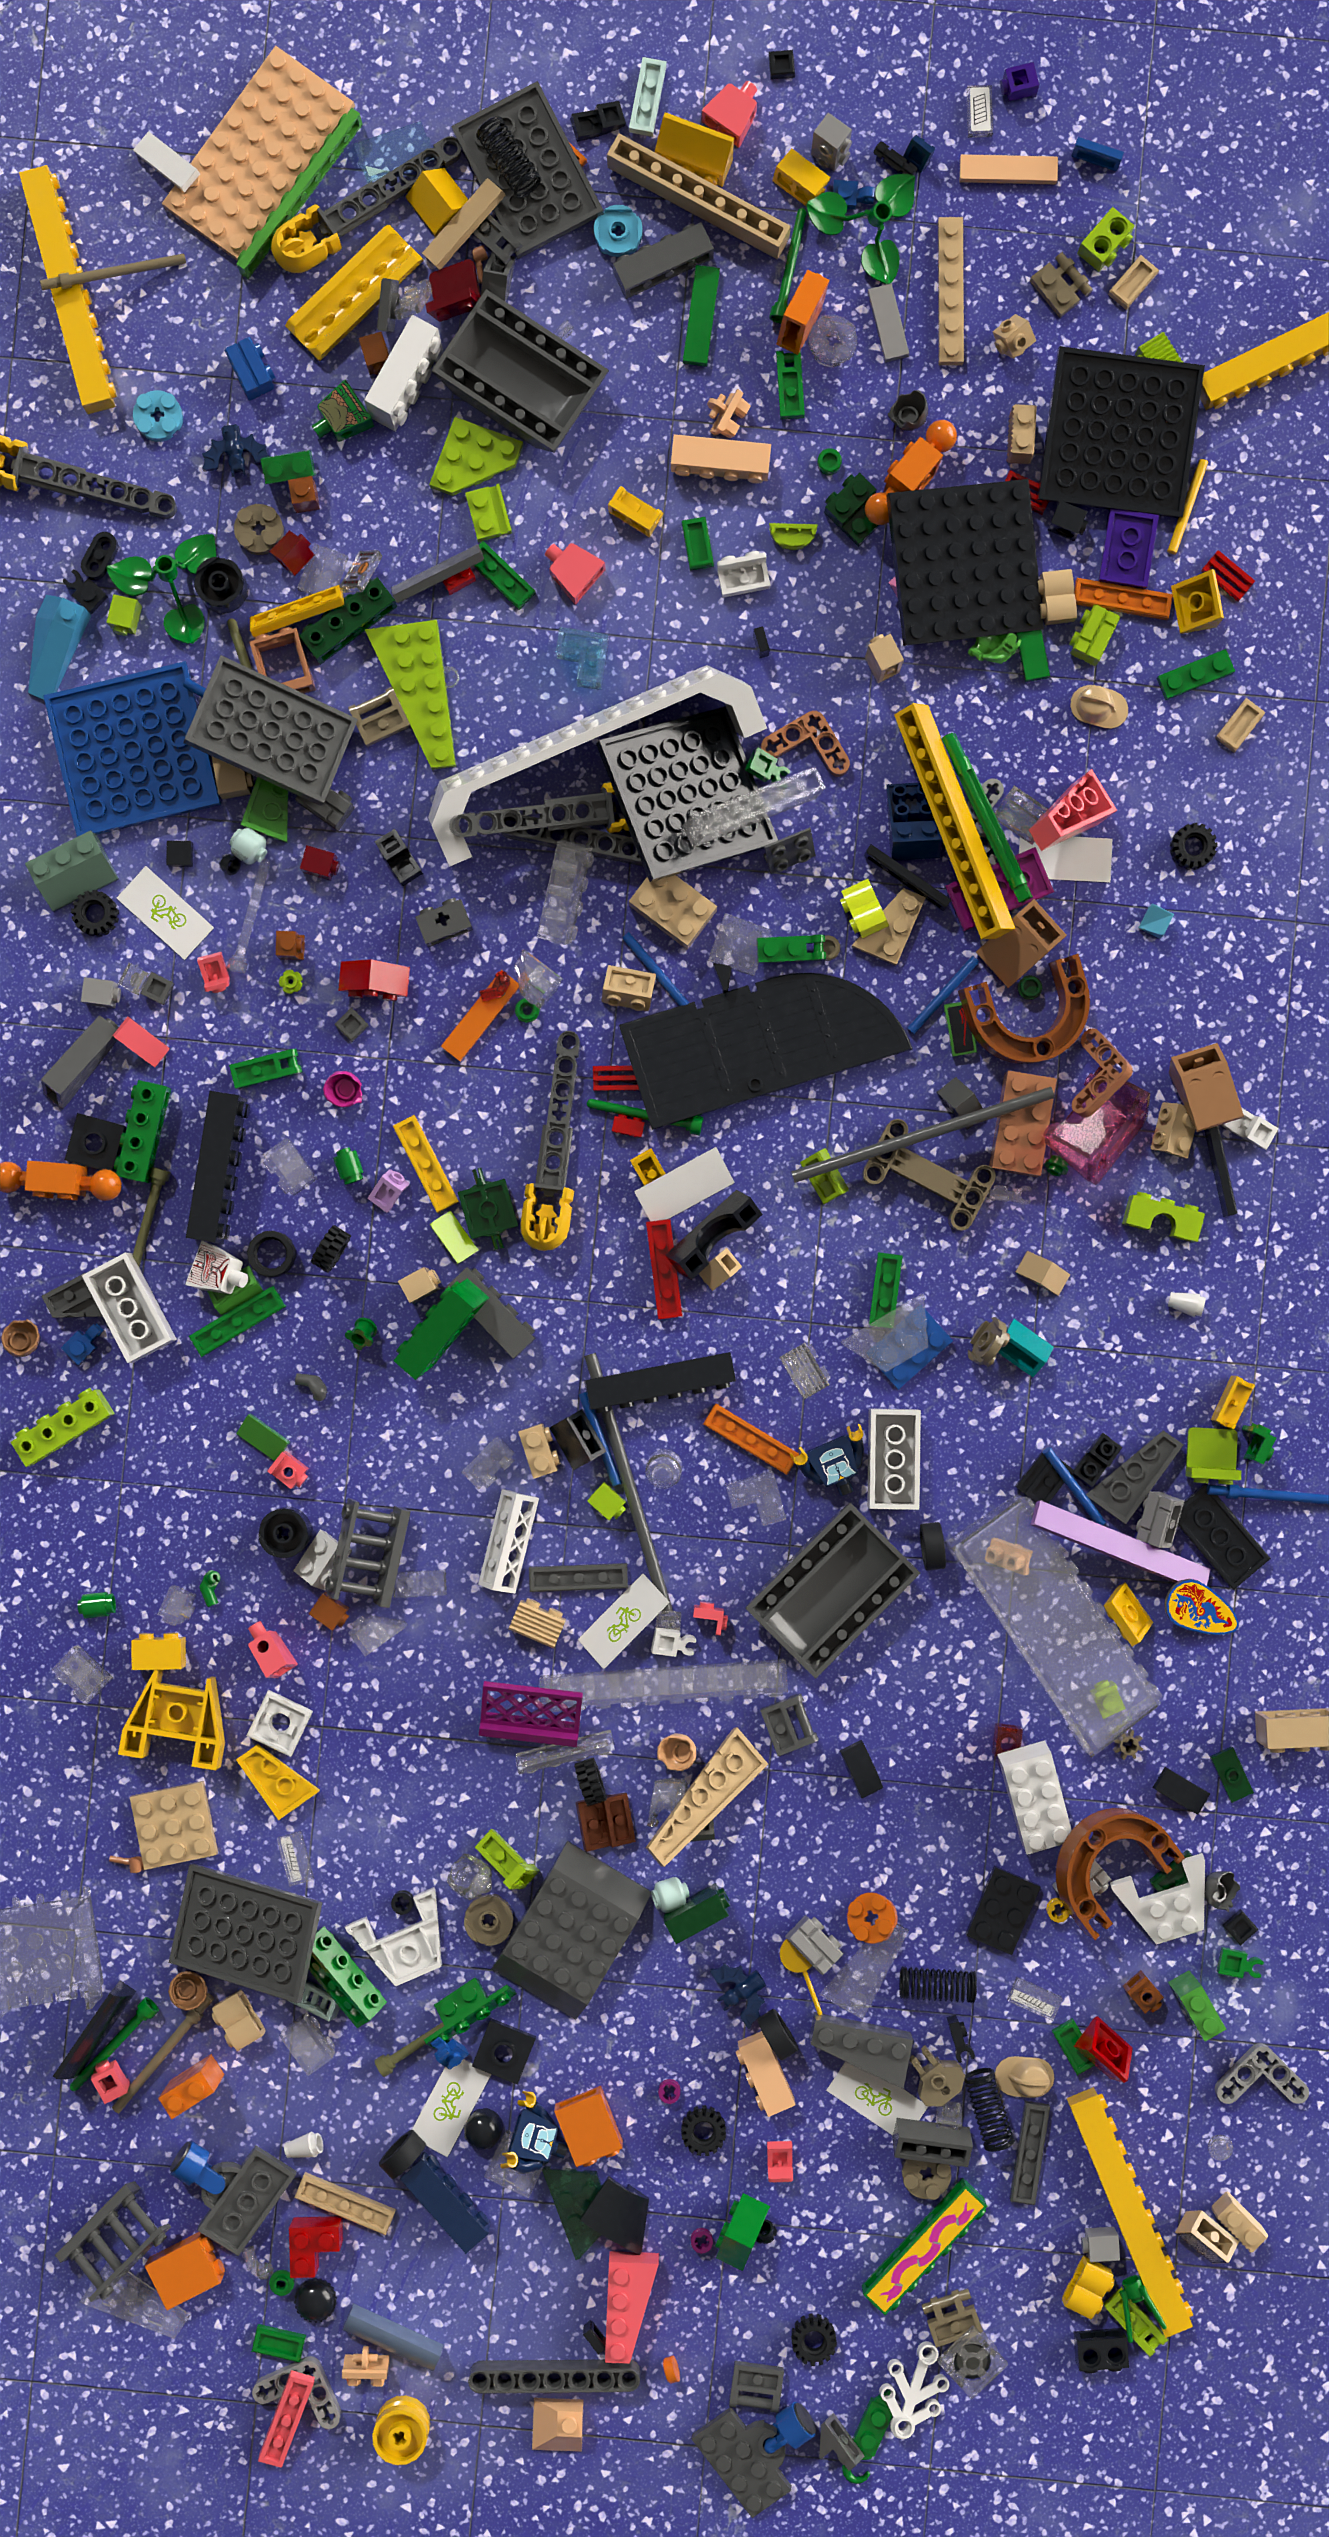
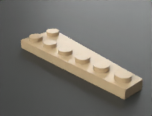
(715, 1787)

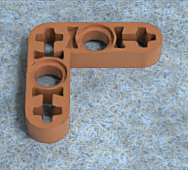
(807, 733)
(1108, 1074)

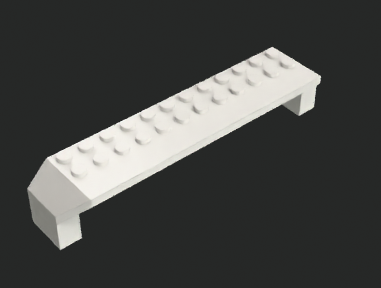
(455, 790)

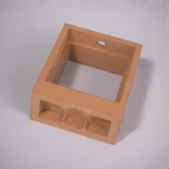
(283, 637)

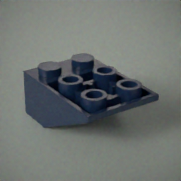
(911, 823)

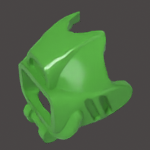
(995, 648)

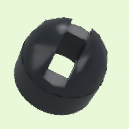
(233, 868)

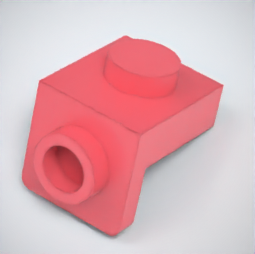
(214, 972)
(707, 1611)
(779, 2161)

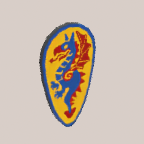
(1199, 1608)

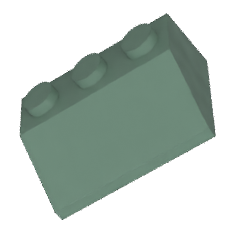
(71, 870)

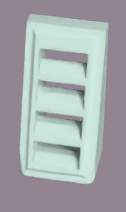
(321, 2011)

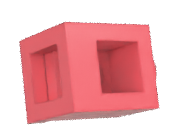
(287, 1460)
(109, 2087)

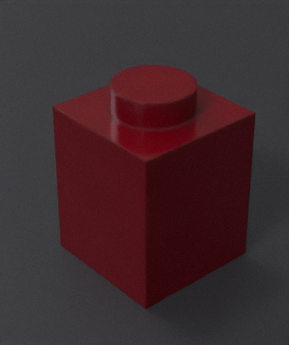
(292, 552)
(319, 863)

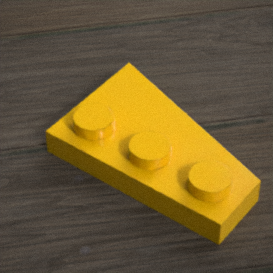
(275, 1781)

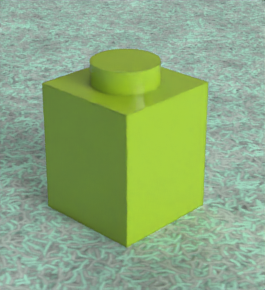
(124, 615)
(607, 1501)

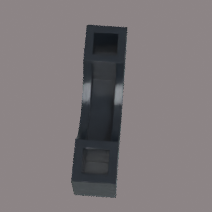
(732, 1215)

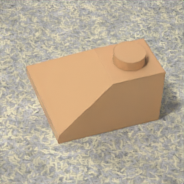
(557, 2424)

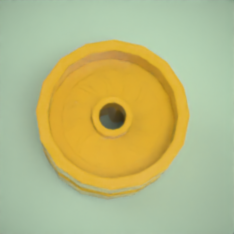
(401, 2430)

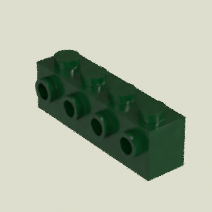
(348, 621)

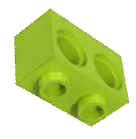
(1105, 239)

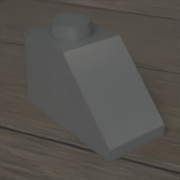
(498, 276)

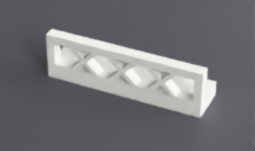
(503, 1541)

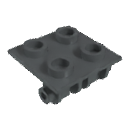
(789, 851)

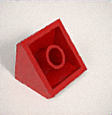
(1106, 2050)

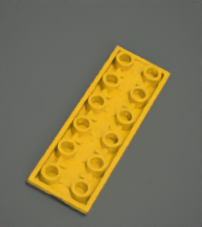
(352, 292)

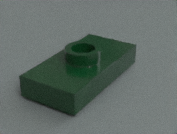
(1231, 1774)
(1176, 1877)

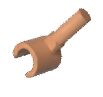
(479, 255)
(135, 1863)

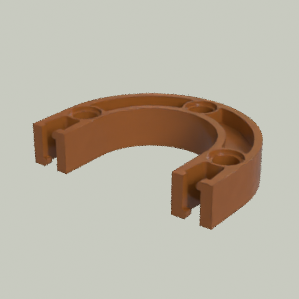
(1059, 1037)
(1079, 1854)

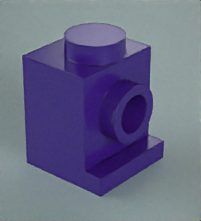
(1023, 76)

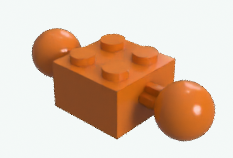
(914, 469)
(63, 1179)

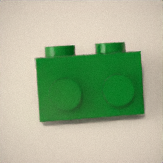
(1261, 1444)

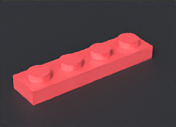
(286, 2419)

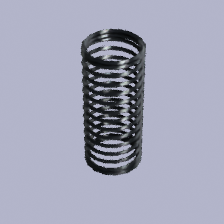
(522, 179)
(971, 1984)
(979, 2081)

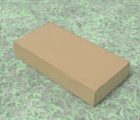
(1133, 282)
(1240, 725)

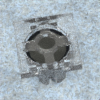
(971, 2359)

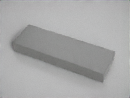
(888, 323)

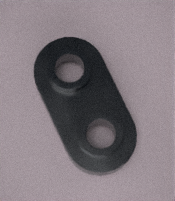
(97, 556)

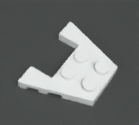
(1171, 1911)
(409, 1950)

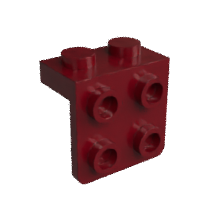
(453, 290)

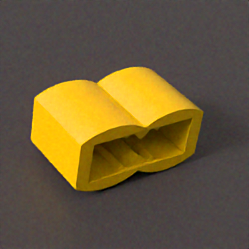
(1088, 2287)

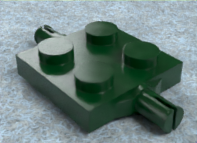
(488, 1209)

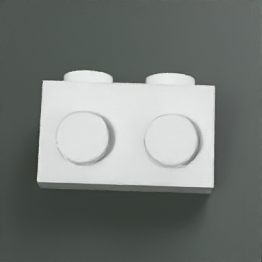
(743, 574)
(318, 1560)

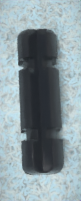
(894, 159)

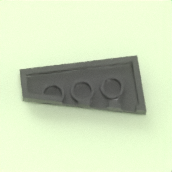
(1131, 1482)

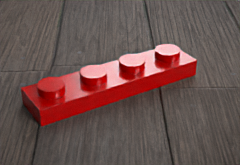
(663, 1271)

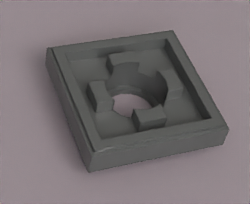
(388, 302)

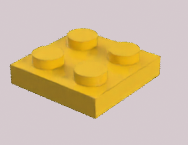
(1128, 1614)

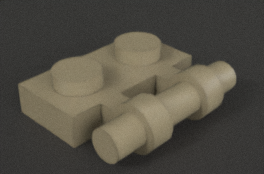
(1054, 288)
(953, 2325)

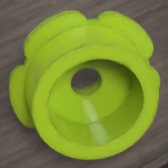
(297, 981)

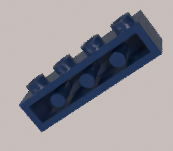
(445, 2202)

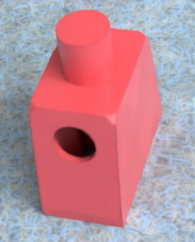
(732, 111)
(574, 570)
(277, 1658)

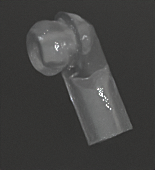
(259, 2270)

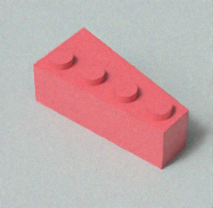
(1075, 811)
(628, 2294)

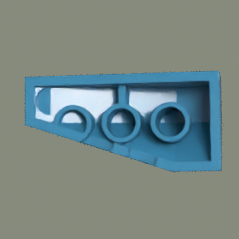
(56, 638)

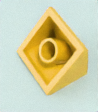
(436, 198)
(1197, 603)

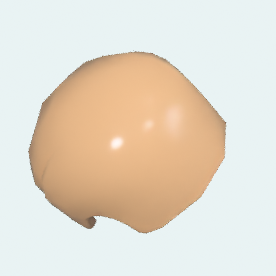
(677, 1752)

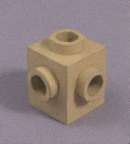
(1013, 336)

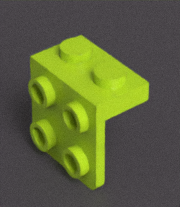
(1212, 1455)

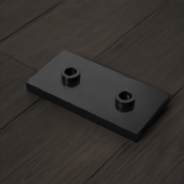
(1221, 1537)

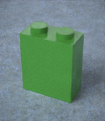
(1197, 2005)

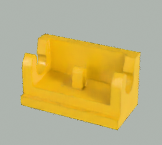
(800, 177)
(634, 512)
(1232, 1402)

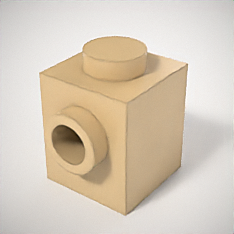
(720, 1269)

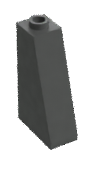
(79, 1062)

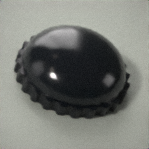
(315, 2300)

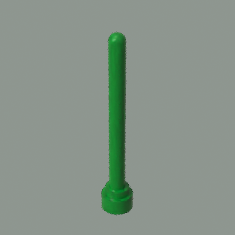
(779, 308)
(692, 1124)
(146, 2010)

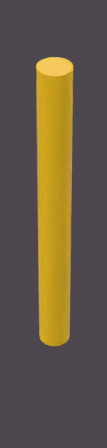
(1189, 502)

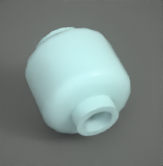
(248, 846)
(669, 1894)

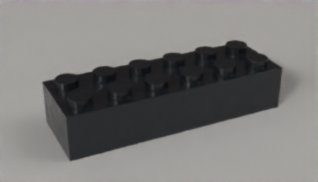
(217, 1167)

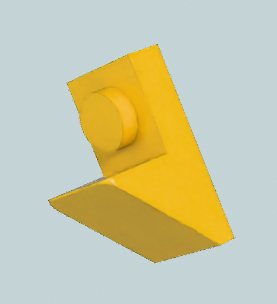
(647, 1167)

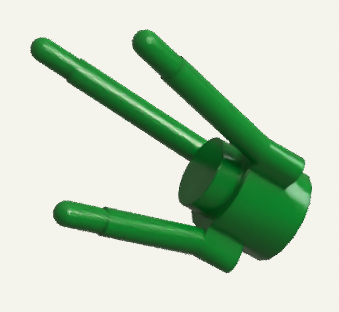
(1137, 2292)

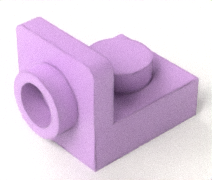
(388, 1190)

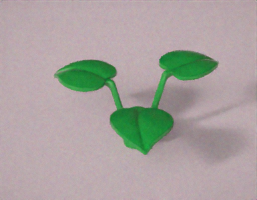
(894, 199)
(134, 572)

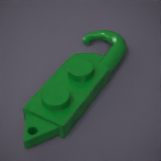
(870, 2433)

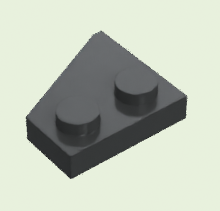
(71, 1300)

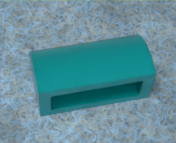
(1025, 1348)

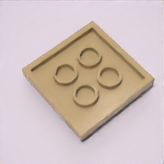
(173, 1825)

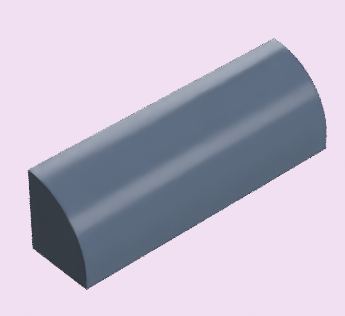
(393, 2337)

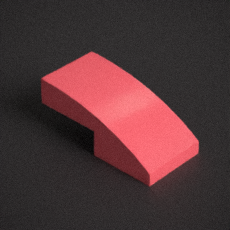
(141, 1042)

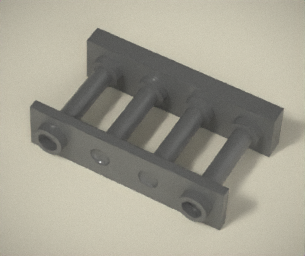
(386, 1568)
(90, 2233)

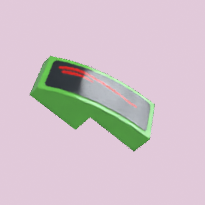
(959, 1033)

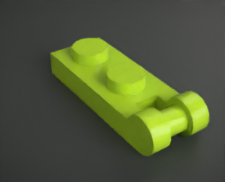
(1140, 2323)

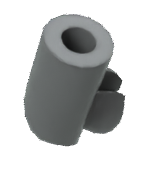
(314, 1383)

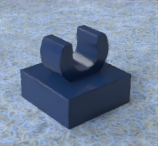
(919, 153)

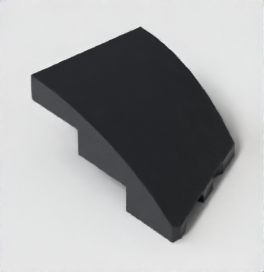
(618, 2214)

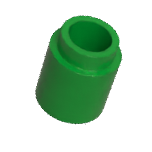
(348, 1166)
(97, 1605)

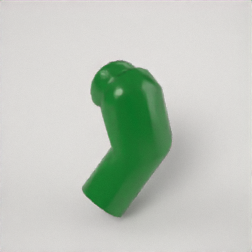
(208, 1586)

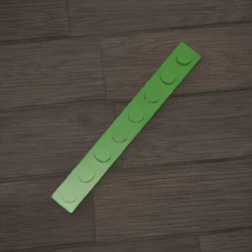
(304, 186)

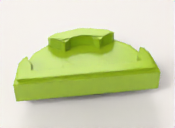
(792, 535)

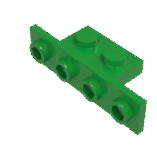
(466, 2007)

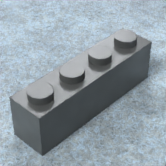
(663, 260)
(497, 1318)

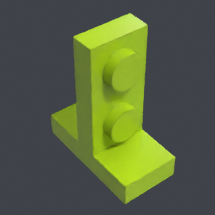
(506, 1861)

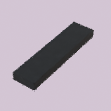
(907, 877)
(1220, 1171)

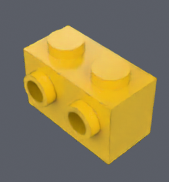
(158, 1652)

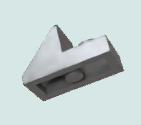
(836, 2438)

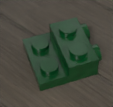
(848, 508)

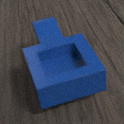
(851, 193)
(81, 1345)
(449, 2053)

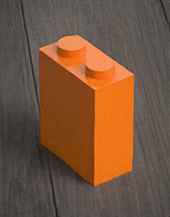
(802, 312)
(191, 2086)
(588, 2127)
(185, 2270)

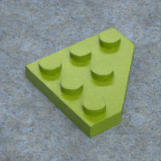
(472, 457)

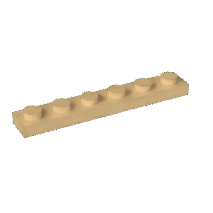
(950, 291)

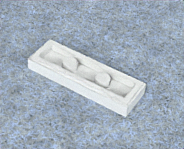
(166, 161)

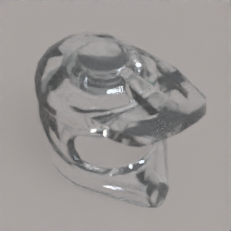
(665, 1795)

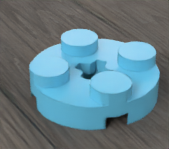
(618, 245)
(155, 401)

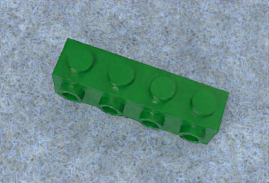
(143, 1131)
(344, 1979)

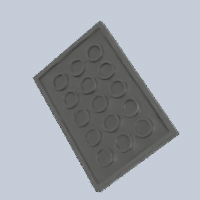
(564, 194)
(270, 730)
(245, 1933)

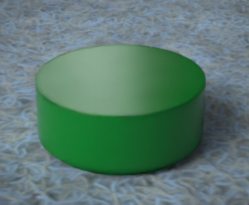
(829, 461)

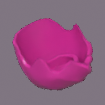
(343, 1089)

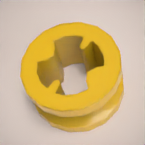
(1050, 1907)

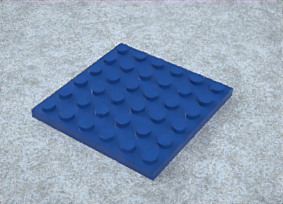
(127, 751)

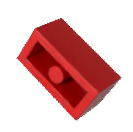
(459, 581)
(628, 1126)

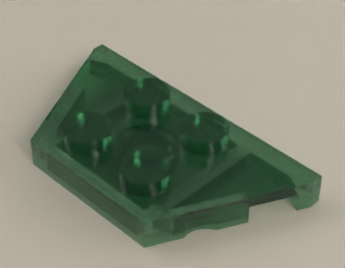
(571, 2195)

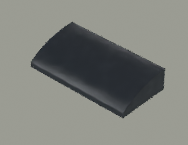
(95, 2032)

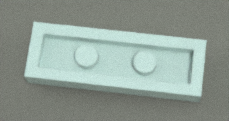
(647, 96)

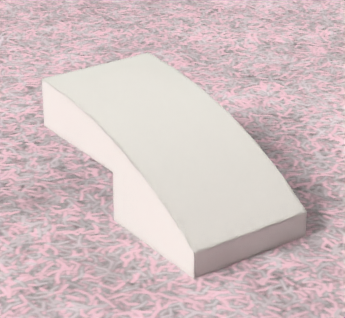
(1253, 1129)

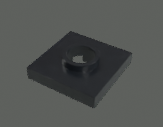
(107, 1154)
(503, 2034)

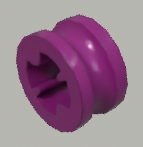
(669, 2100)
(699, 2232)

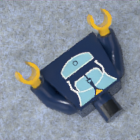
(833, 1461)
(533, 2138)

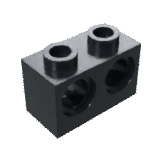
(1101, 2342)

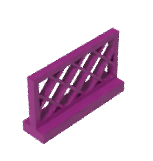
(528, 1727)

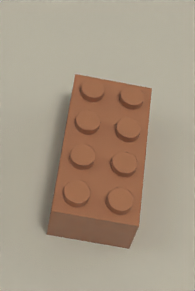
(1019, 1135)

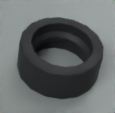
(253, 1257)
(932, 1546)
(777, 2034)
(402, 2154)

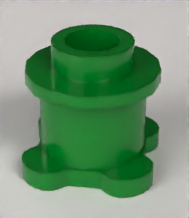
(362, 1333)

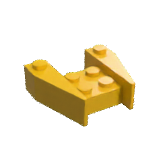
(176, 1714)

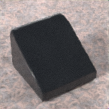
(723, 975)

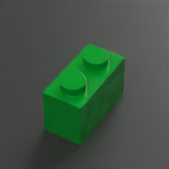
(288, 466)

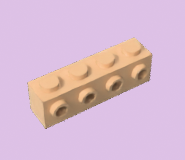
(720, 458)

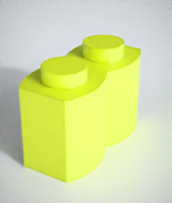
(864, 908)

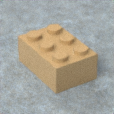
(673, 908)
(1293, 1729)

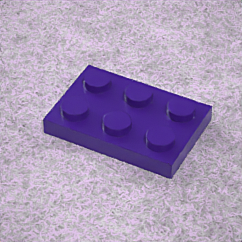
(1128, 548)

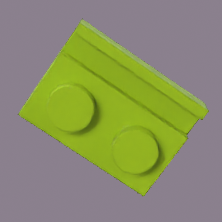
(488, 512)

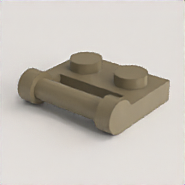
(382, 723)

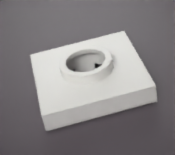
(263, 1730)

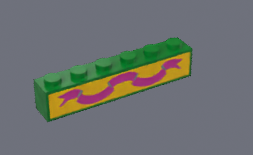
(924, 2246)

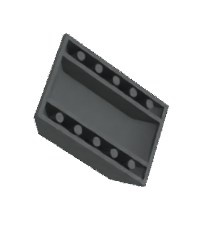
(518, 373)
(832, 1590)
(572, 1930)

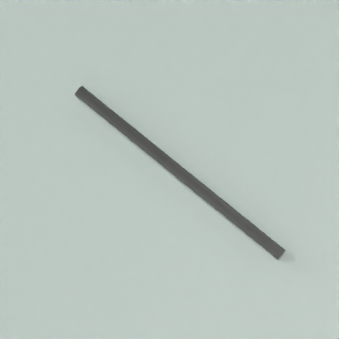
(923, 1134)
(630, 1489)

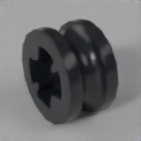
(398, 1908)

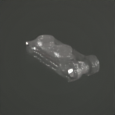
(413, 299)

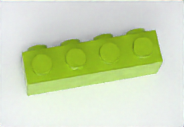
(62, 1427)

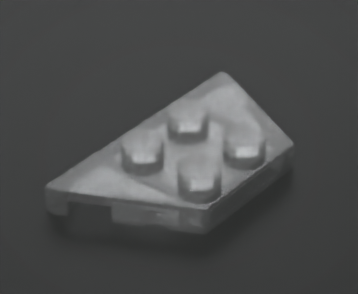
(892, 1336)

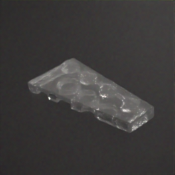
(863, 1974)
(138, 2304)

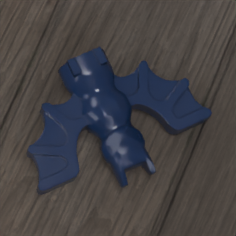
(233, 446)
(745, 1988)

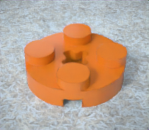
(884, 1925)

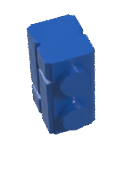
(249, 368)

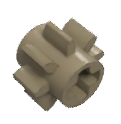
(1129, 1750)

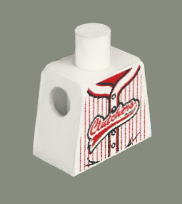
(216, 1270)

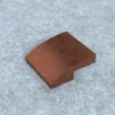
(606, 1823)

